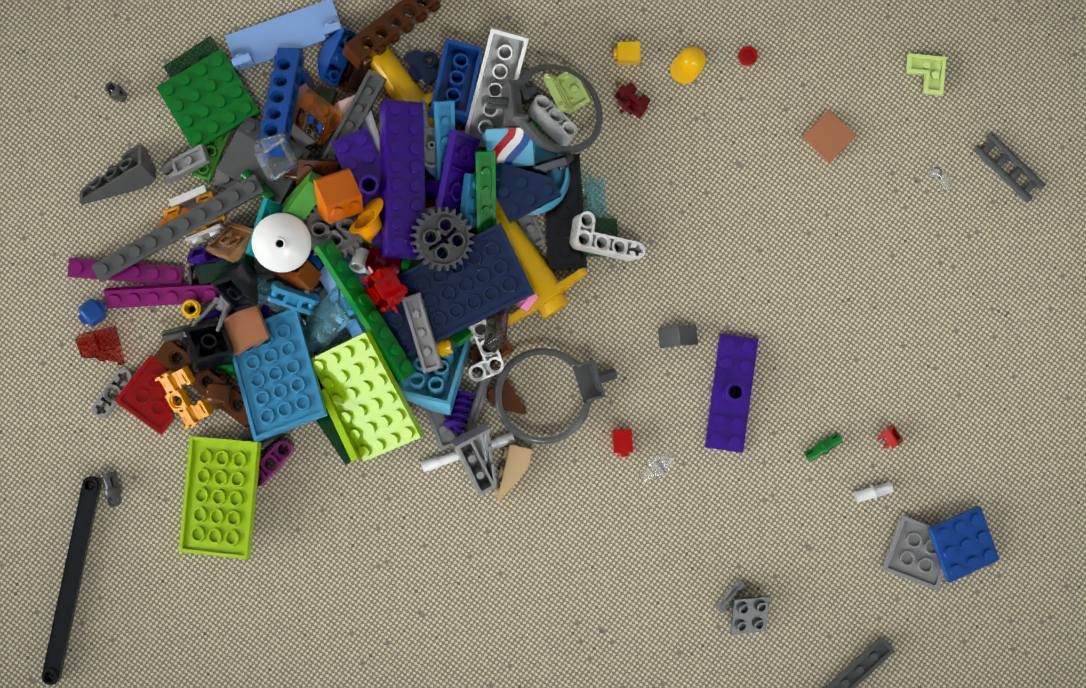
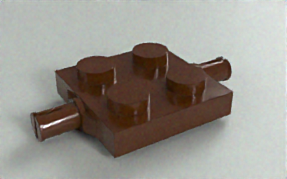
(318, 166)

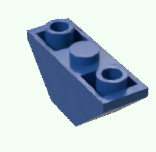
(331, 60)

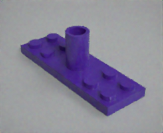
(361, 157)
(457, 162)
(728, 415)

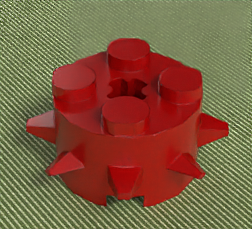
(384, 288)

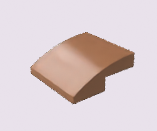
(246, 329)

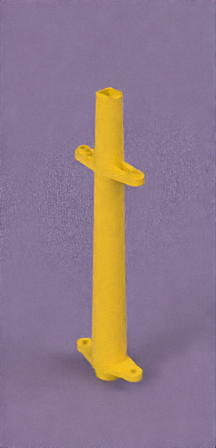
(544, 282)

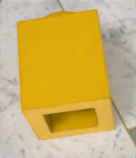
(627, 53)

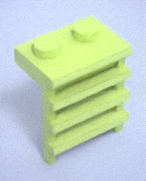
(567, 91)

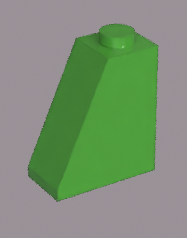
(302, 199)

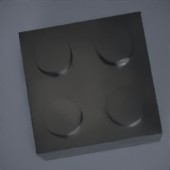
(207, 347)

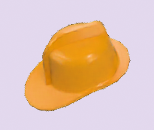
(369, 221)

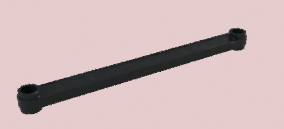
(71, 580)

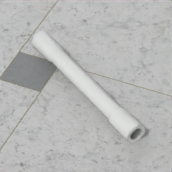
(437, 462)

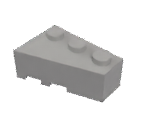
(476, 458)

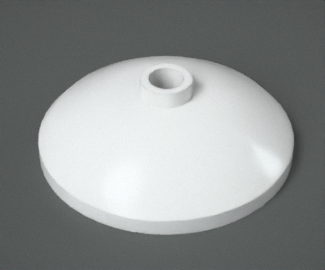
(294, 236)

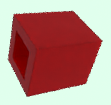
(622, 442)

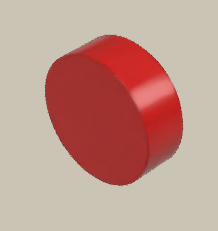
(747, 56)

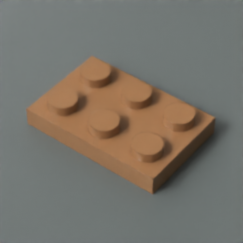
(231, 242)

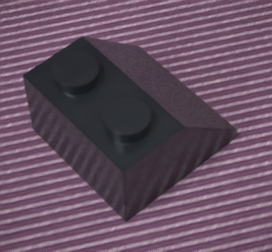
(238, 286)

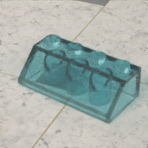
(329, 322)

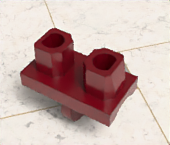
(630, 102)

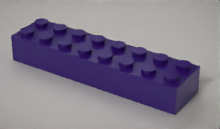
(401, 175)

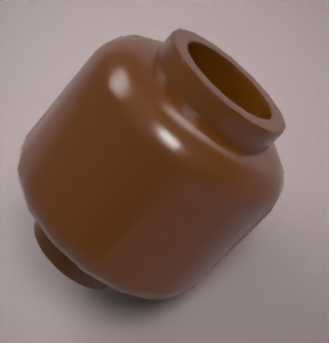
(218, 394)

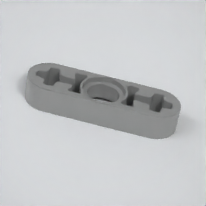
(110, 407)

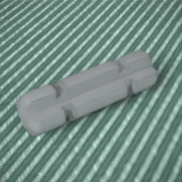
(732, 593)

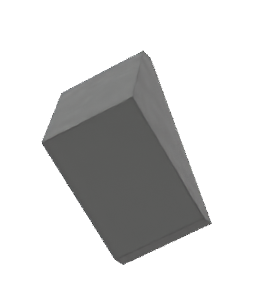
(677, 336)

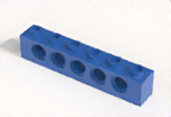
(282, 96)

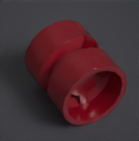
(375, 260)

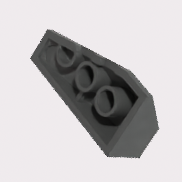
(127, 176)

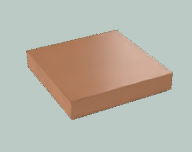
(829, 136)

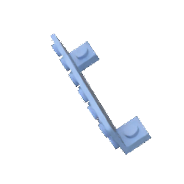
(292, 30)

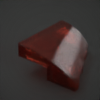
(101, 344)

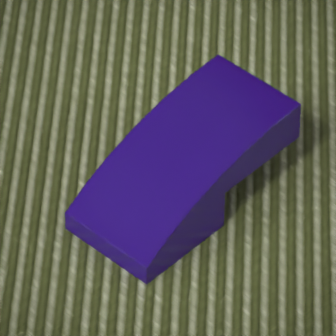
(200, 255)

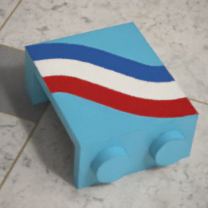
(511, 146)

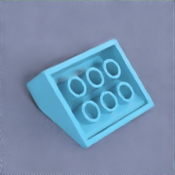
(440, 387)

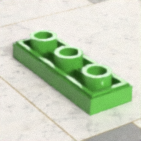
(207, 171)

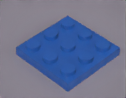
(963, 544)

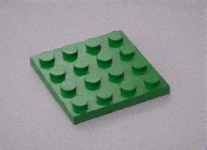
(208, 99)

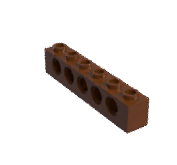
(354, 49)
(166, 356)

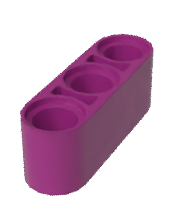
(279, 458)

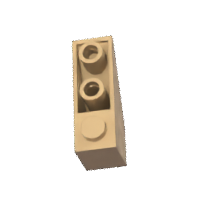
(516, 465)

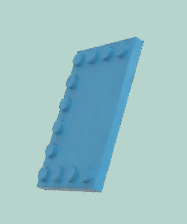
(279, 379)

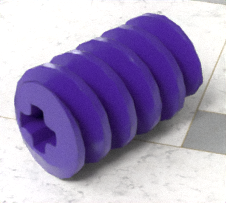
(455, 420)

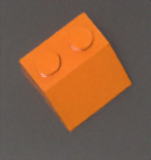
(338, 196)

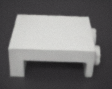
(189, 201)

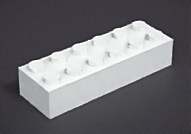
(500, 64)

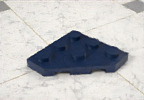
(522, 191)

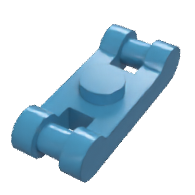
(292, 298)

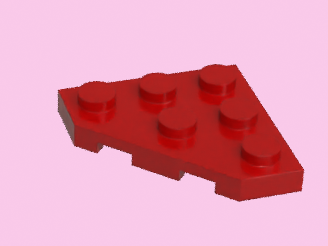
(146, 396)

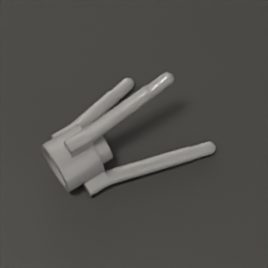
(222, 306)

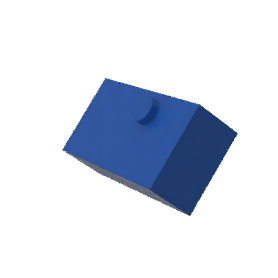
(457, 77)

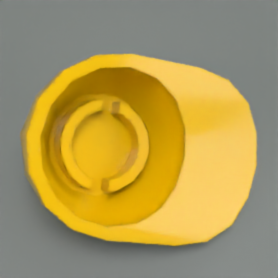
(688, 65)

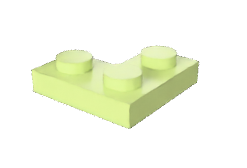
(933, 70)

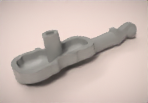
(429, 140)

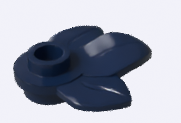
(419, 68)

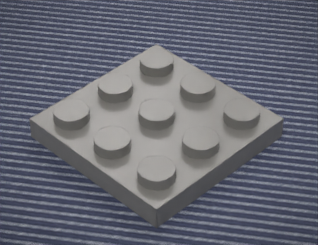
(913, 554)

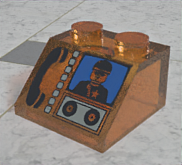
(316, 116)

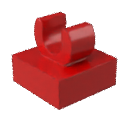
(892, 436)

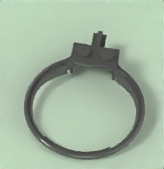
(514, 116)
(589, 384)

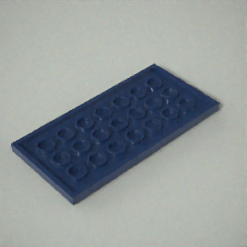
(465, 295)

